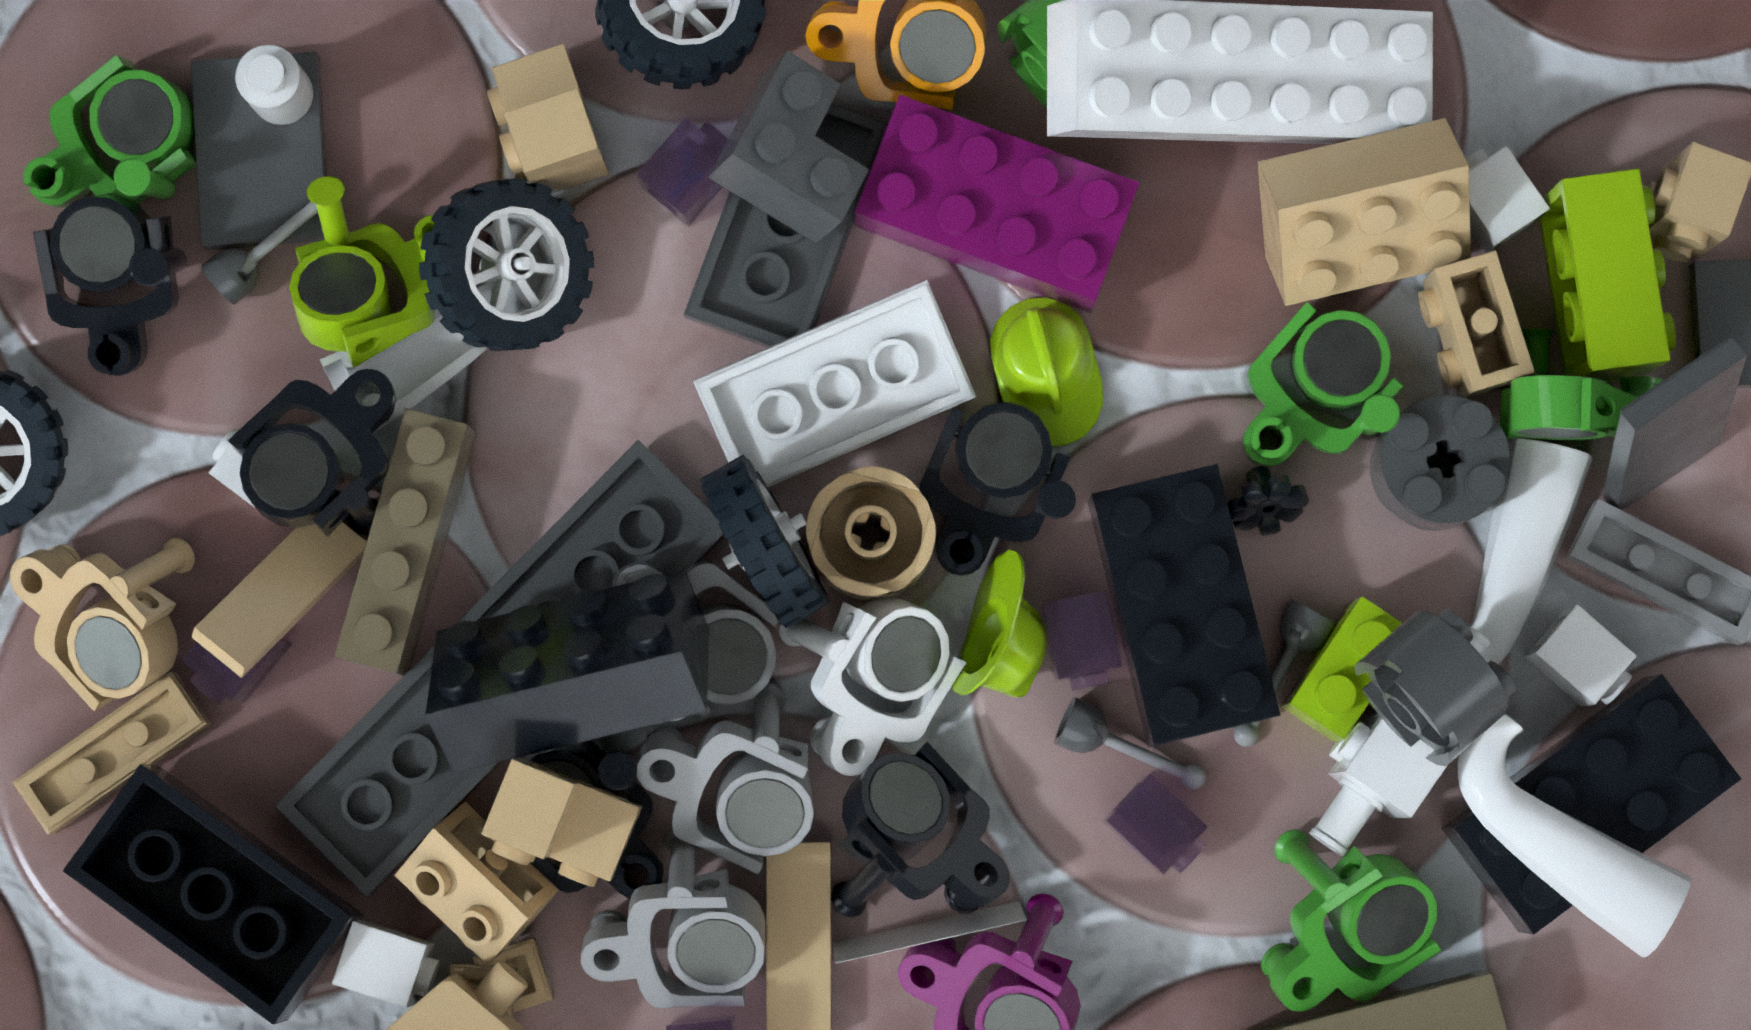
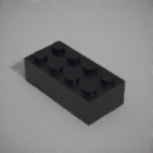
(1183, 605)
(569, 671)
(1623, 771)
(213, 893)

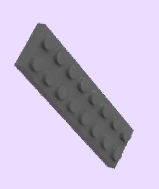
(388, 775)

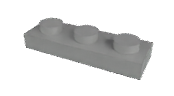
(1664, 571)

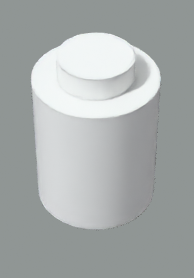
(274, 84)

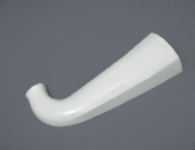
(428, 356)
(1526, 537)
(1598, 875)

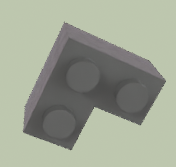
(778, 158)

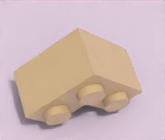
(547, 121)
(562, 819)

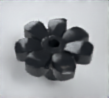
(1266, 501)

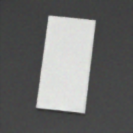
(837, 385)

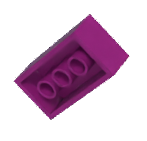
(995, 203)

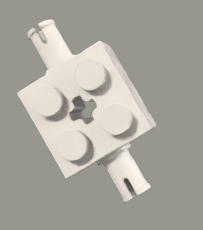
(1378, 775)

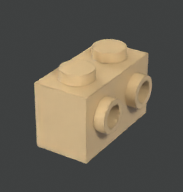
(1697, 201)
(1475, 325)
(473, 889)

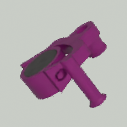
(1021, 995)

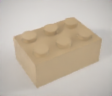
(1365, 211)

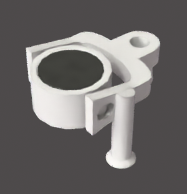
(892, 652)

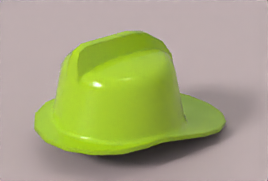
(1048, 366)
(1003, 635)

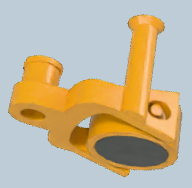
(932, 46)

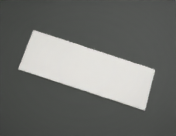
(928, 932)

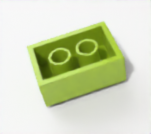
(1606, 277)

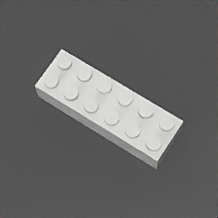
(1235, 71)

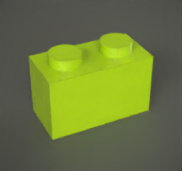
(1329, 691)

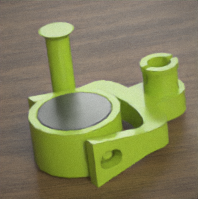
(343, 288)

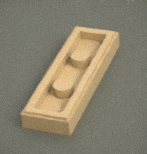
(277, 594)
(111, 752)
(799, 938)

